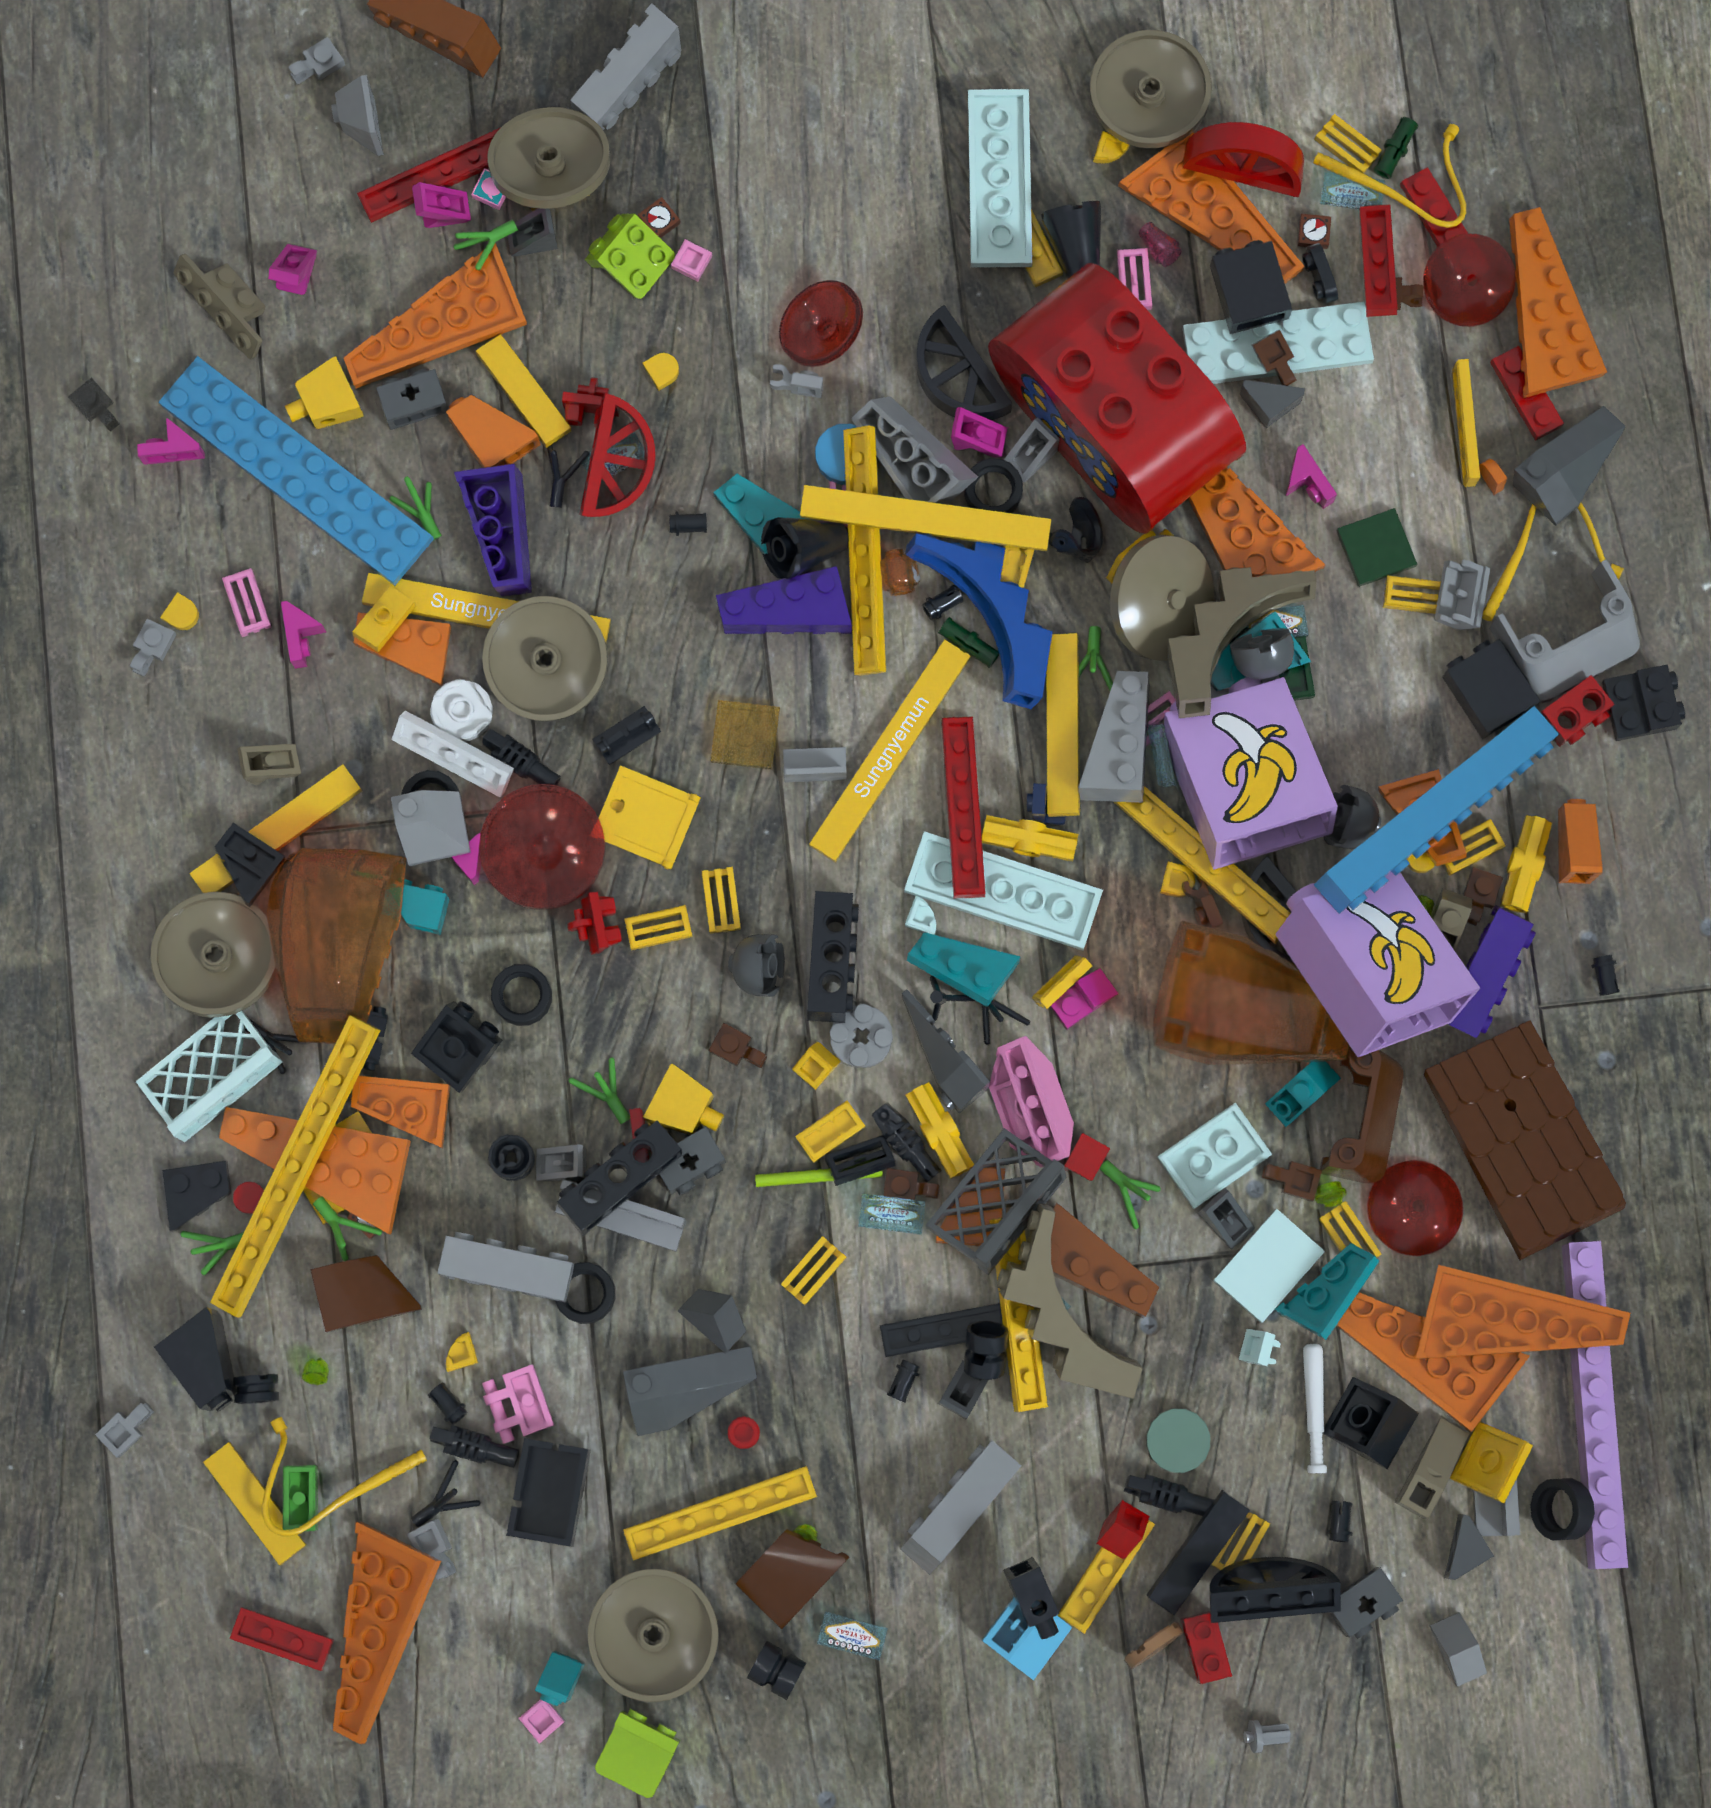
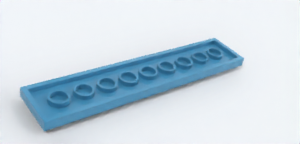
(296, 471)

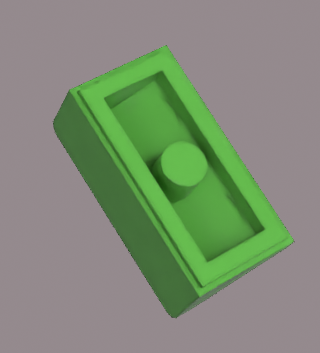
(300, 1496)

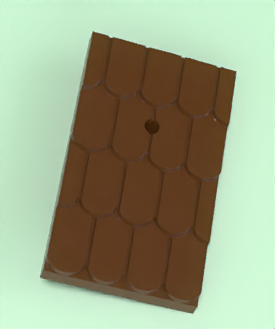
(1525, 1139)

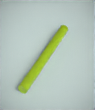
(799, 1177)

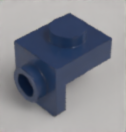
(1038, 806)

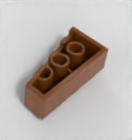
(441, 28)
(1097, 1268)

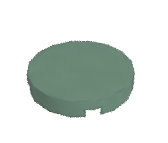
(1178, 1440)

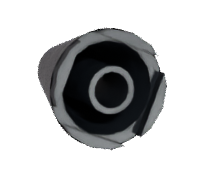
(1075, 234)
(801, 544)

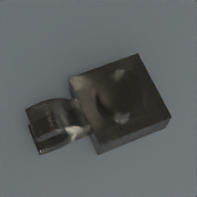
(94, 403)

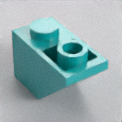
(424, 908)
(1302, 1091)
(559, 1678)

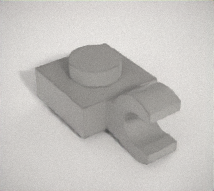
(319, 60)
(802, 383)
(151, 643)
(122, 1431)
(434, 1542)

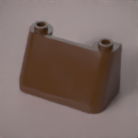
(1367, 1157)

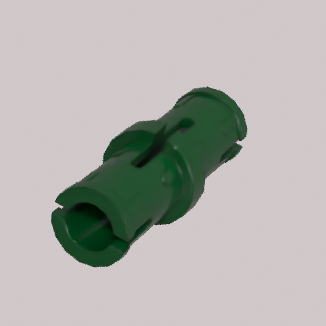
(1395, 147)
(969, 642)

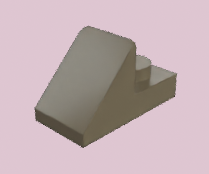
(268, 762)

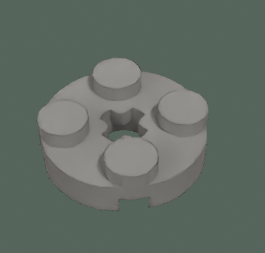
(858, 1054)

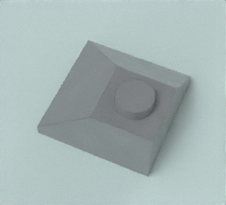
(358, 114)
(430, 825)

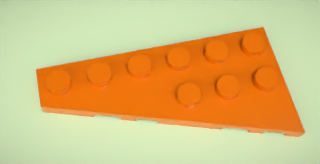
(1205, 205)
(1549, 316)
(447, 318)
(1247, 530)
(353, 1170)
(1492, 1316)
(1457, 1385)
(379, 1618)

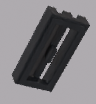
(862, 1164)

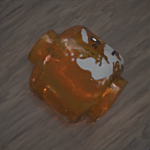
(899, 573)

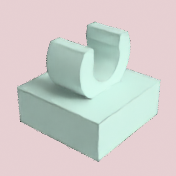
(1258, 1347)

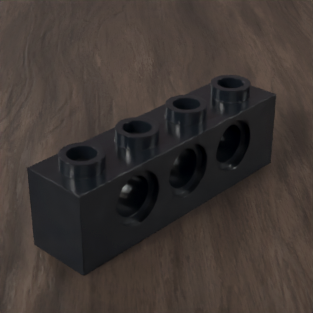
(831, 908)
(588, 1215)

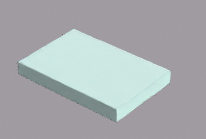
(1214, 1155)
(1269, 1266)

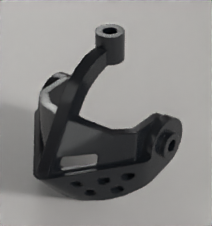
(1085, 525)

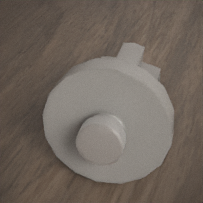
(1259, 1735)

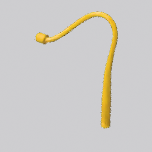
(1363, 179)
(1507, 576)
(378, 1479)

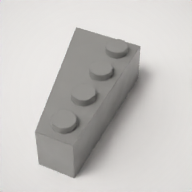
(629, 69)

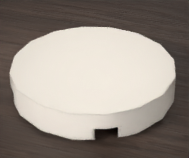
(462, 709)

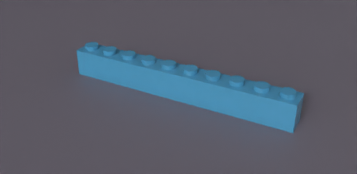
(1435, 810)

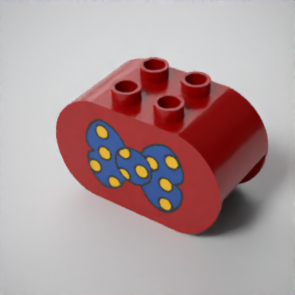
(1118, 396)

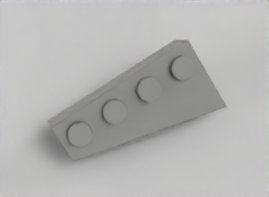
(912, 455)
(1119, 749)
(505, 1267)
(960, 1507)

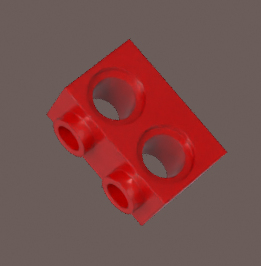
(1572, 707)
(1206, 1648)

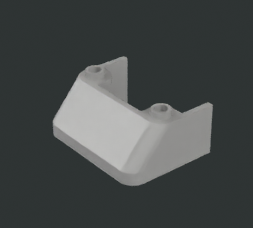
(1598, 650)

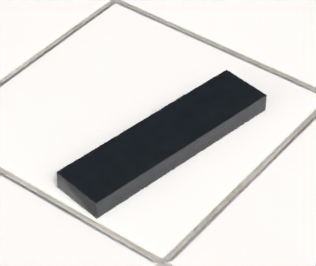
(934, 1330)
(1198, 1552)

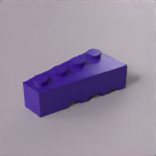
(499, 522)
(792, 605)
(1490, 967)

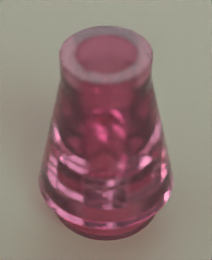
(1161, 246)

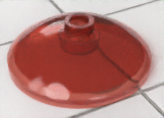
(1447, 280)
(821, 323)
(1396, 1221)

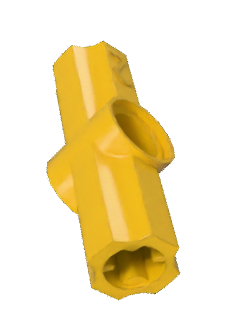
(1029, 838)
(1526, 864)
(939, 1130)

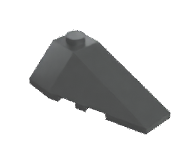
(1566, 466)
(954, 1072)
(679, 1389)

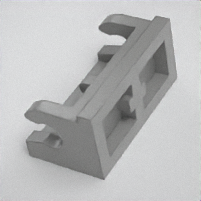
(1462, 594)

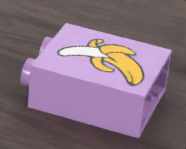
(1250, 773)
(1377, 967)

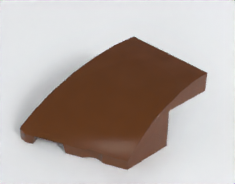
(359, 1293)
(789, 1575)

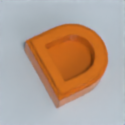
(1493, 475)

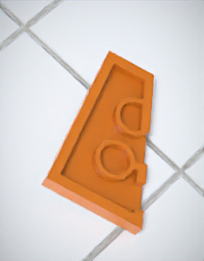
(416, 646)
(1404, 793)

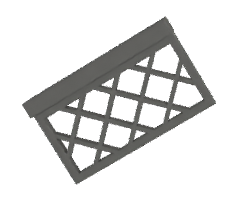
(1016, 1219)

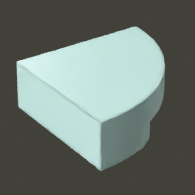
(921, 917)

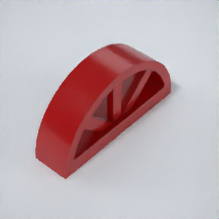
(1247, 156)
(599, 456)

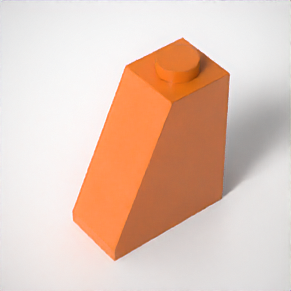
(489, 433)
(1578, 843)
(973, 1219)

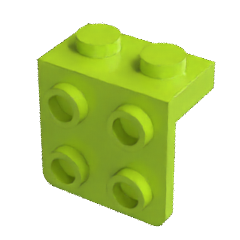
(631, 254)
(637, 1753)

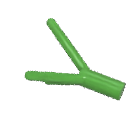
(479, 237)
(423, 512)
(1093, 655)
(609, 1095)
(1132, 1184)
(334, 1220)
(223, 1244)

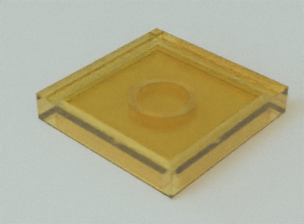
(745, 734)

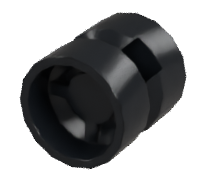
(985, 1351)
(776, 1670)

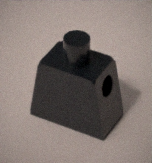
(1029, 1586)

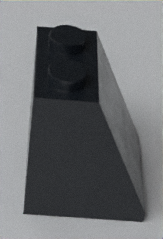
(201, 1360)

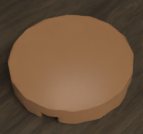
(1153, 1645)

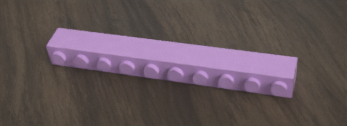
(1596, 1415)

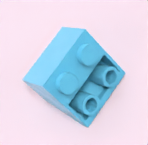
(1022, 1644)

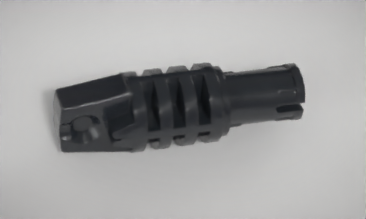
(522, 759)
(905, 1140)
(473, 1446)
(1166, 1495)

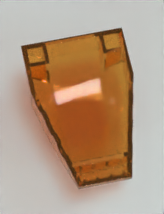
(331, 934)
(1239, 1004)

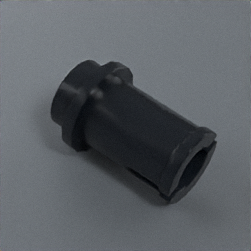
(687, 523)
(942, 602)
(1606, 975)
(903, 1380)
(447, 1403)
(1340, 1524)

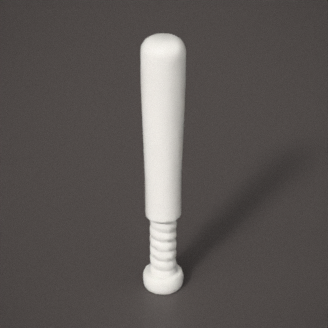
(1314, 1404)

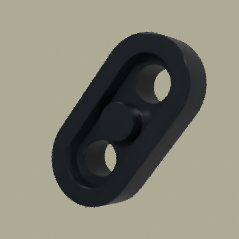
(1316, 262)

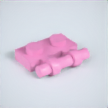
(527, 1400)

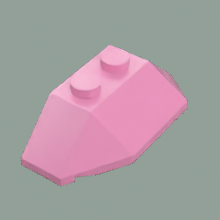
(1031, 1099)

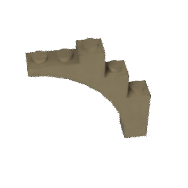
(1217, 623)
(1033, 1284)

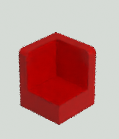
(1086, 1157)
(1123, 1529)

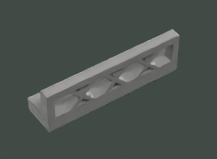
(638, 1221)

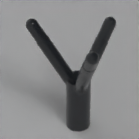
(559, 482)
(940, 997)
(994, 1006)
(273, 1041)
(438, 1504)

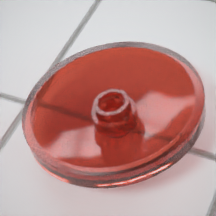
(542, 846)

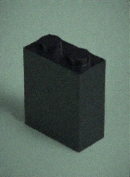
(1250, 286)
(1490, 687)

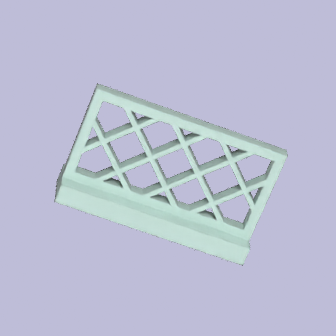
(218, 1096)

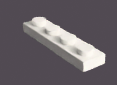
(452, 753)

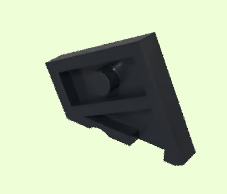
(247, 861)
(193, 1190)

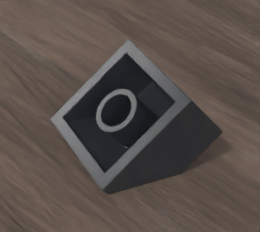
(1370, 1422)

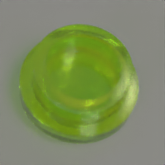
(1330, 1194)

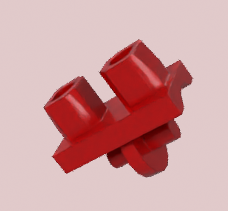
(585, 400)
(590, 922)

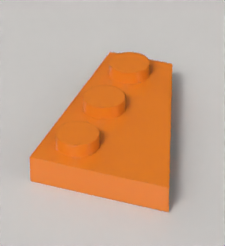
(405, 1104)

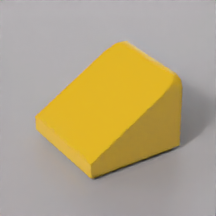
(816, 1065)

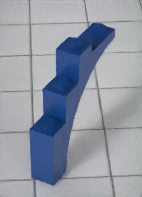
(977, 573)

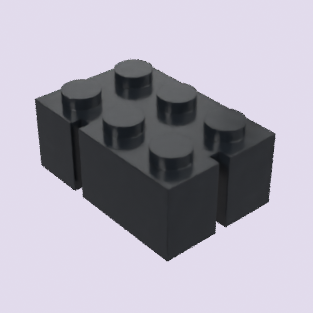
(550, 1492)

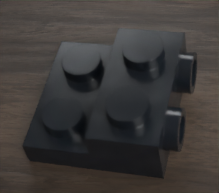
(1644, 703)
(457, 1045)

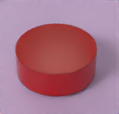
(247, 1197)
(743, 1432)

